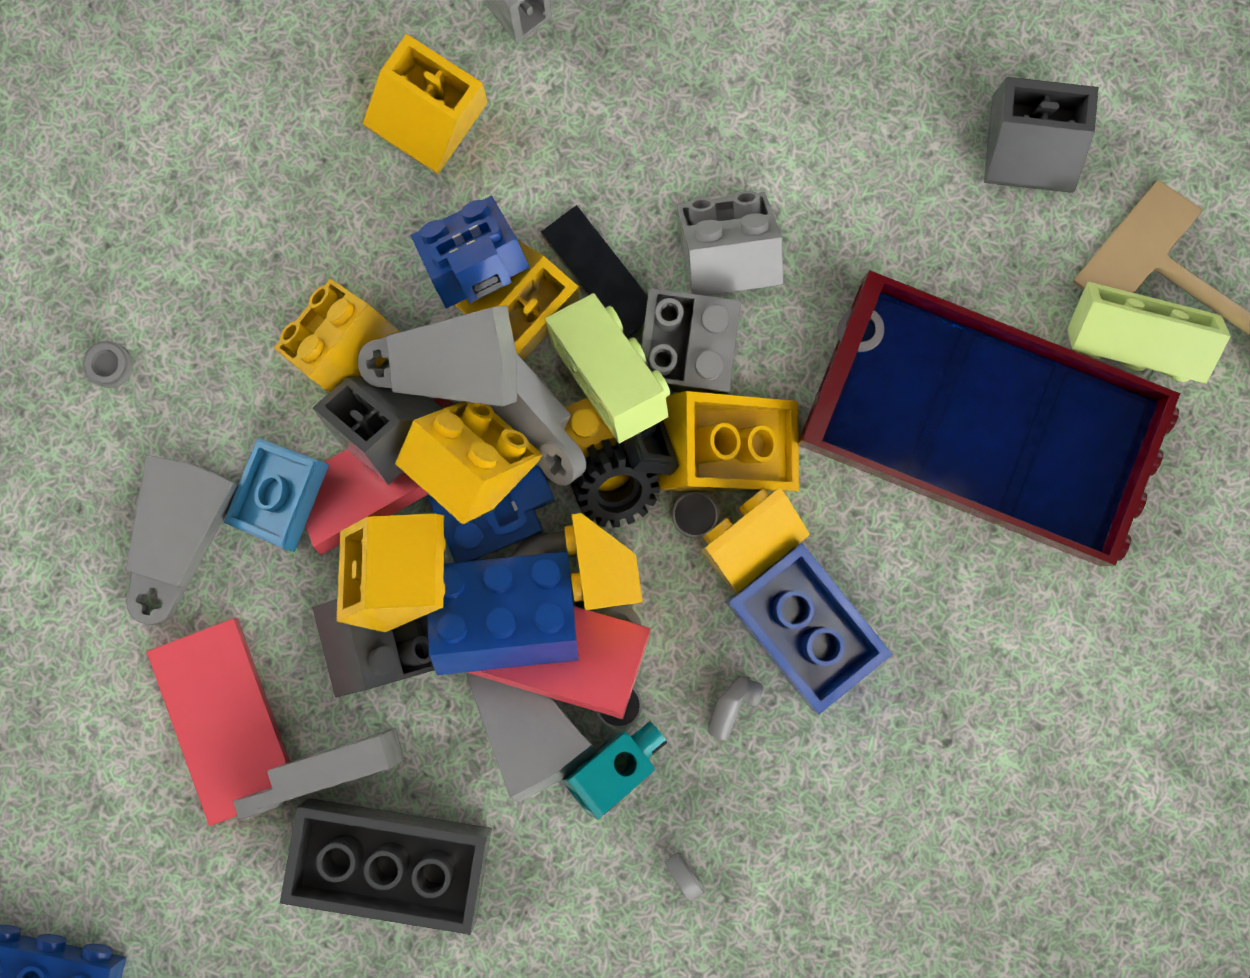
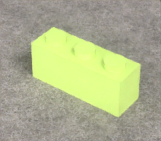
(1147, 333)
(608, 367)

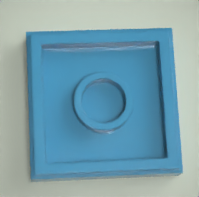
(276, 494)

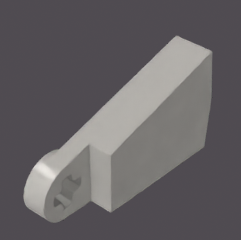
(451, 359)
(543, 423)
(171, 532)
(528, 736)
(323, 771)

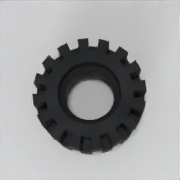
(617, 503)

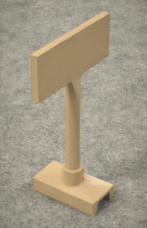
(1143, 246)

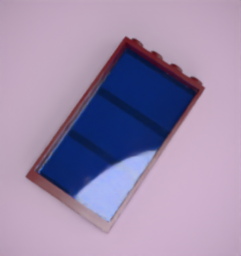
(991, 421)

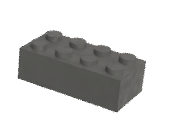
(386, 865)

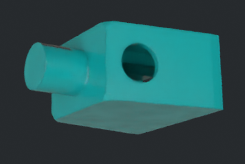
(596, 781)

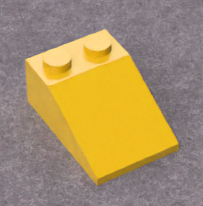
(732, 443)

